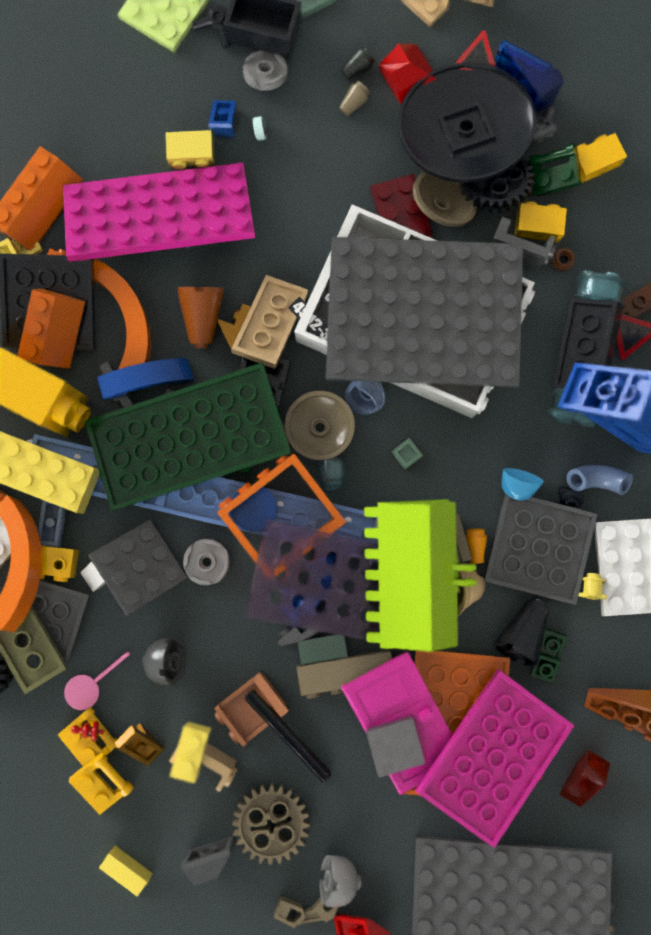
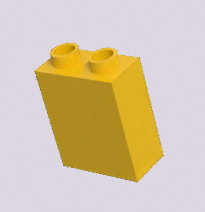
(41, 396)

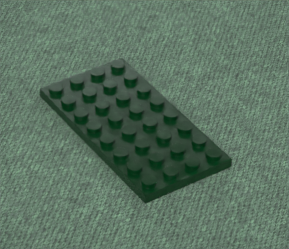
(188, 437)

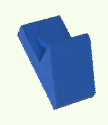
(222, 118)

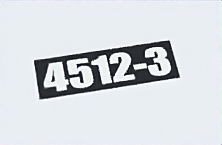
(316, 324)

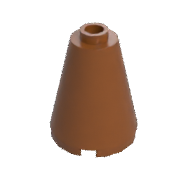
(200, 313)

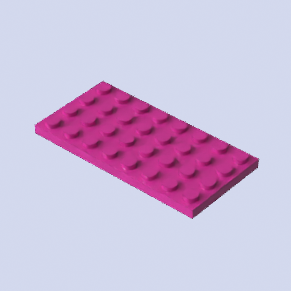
(156, 212)

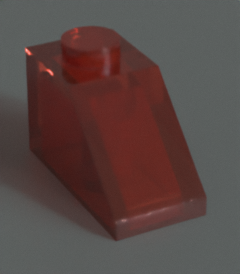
(586, 779)

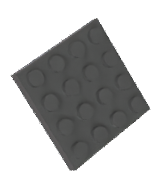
(540, 548)

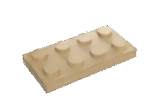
(268, 322)

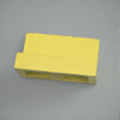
(126, 870)

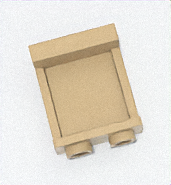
(218, 762)

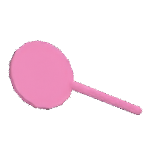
(83, 690)

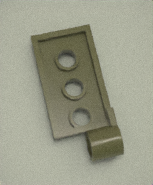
(39, 644)

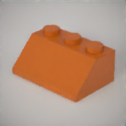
(51, 328)

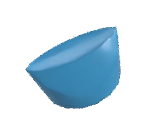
(519, 483)

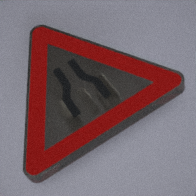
(477, 51)
(632, 335)

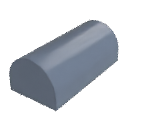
(51, 524)

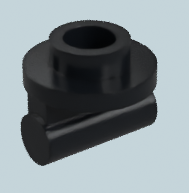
(570, 497)

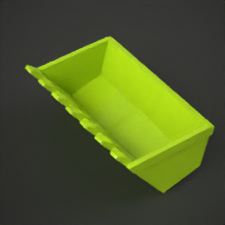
(415, 574)

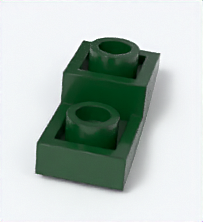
(550, 656)

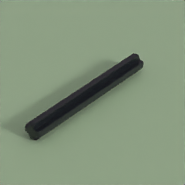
(287, 736)

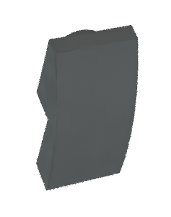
(294, 635)

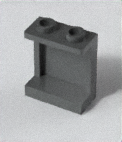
(533, 254)

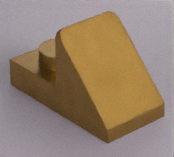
(231, 331)
(140, 744)

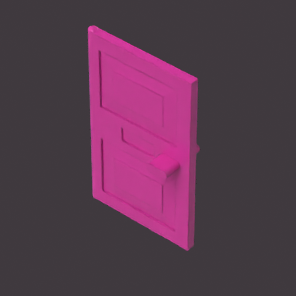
(395, 693)

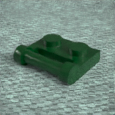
(559, 176)

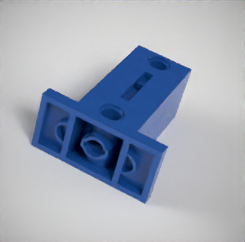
(614, 400)

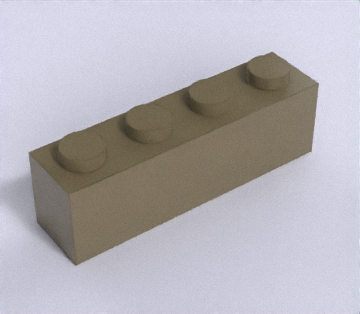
(334, 673)

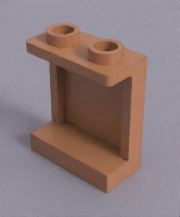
(241, 717)

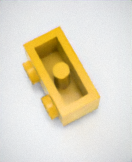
(59, 563)

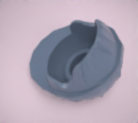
(365, 397)

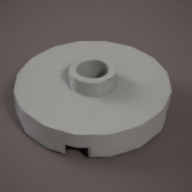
(265, 70)
(194, 564)

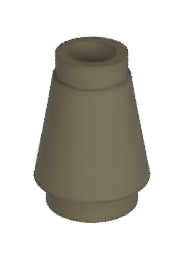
(355, 97)

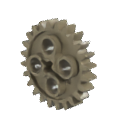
(277, 844)

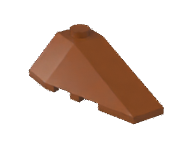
(625, 705)

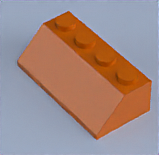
(35, 199)

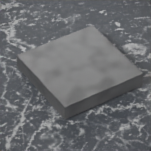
(395, 746)

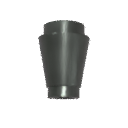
(358, 63)

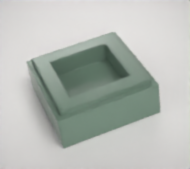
(407, 454)

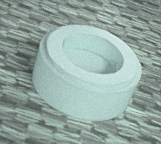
(259, 128)

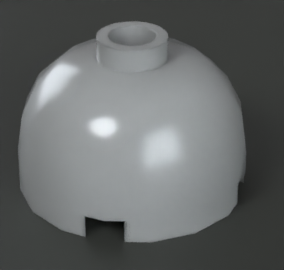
(339, 881)

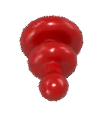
(87, 730)

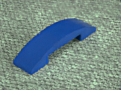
(144, 376)

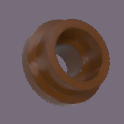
(568, 255)

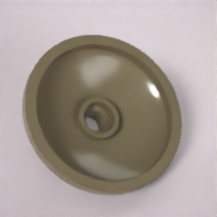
(442, 201)
(317, 409)

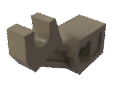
(308, 915)

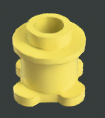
(593, 587)

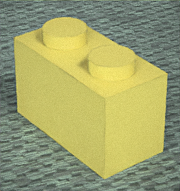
(190, 149)
(190, 752)

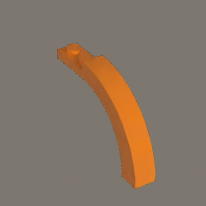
(138, 329)
(24, 564)

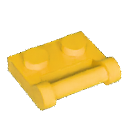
(83, 748)
(95, 788)

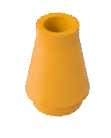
(476, 542)

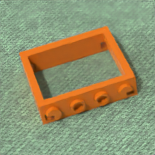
(264, 477)

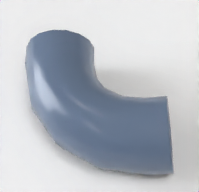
(599, 477)

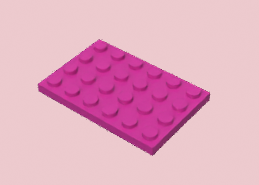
(495, 758)

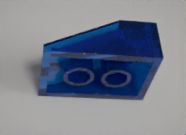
(534, 73)

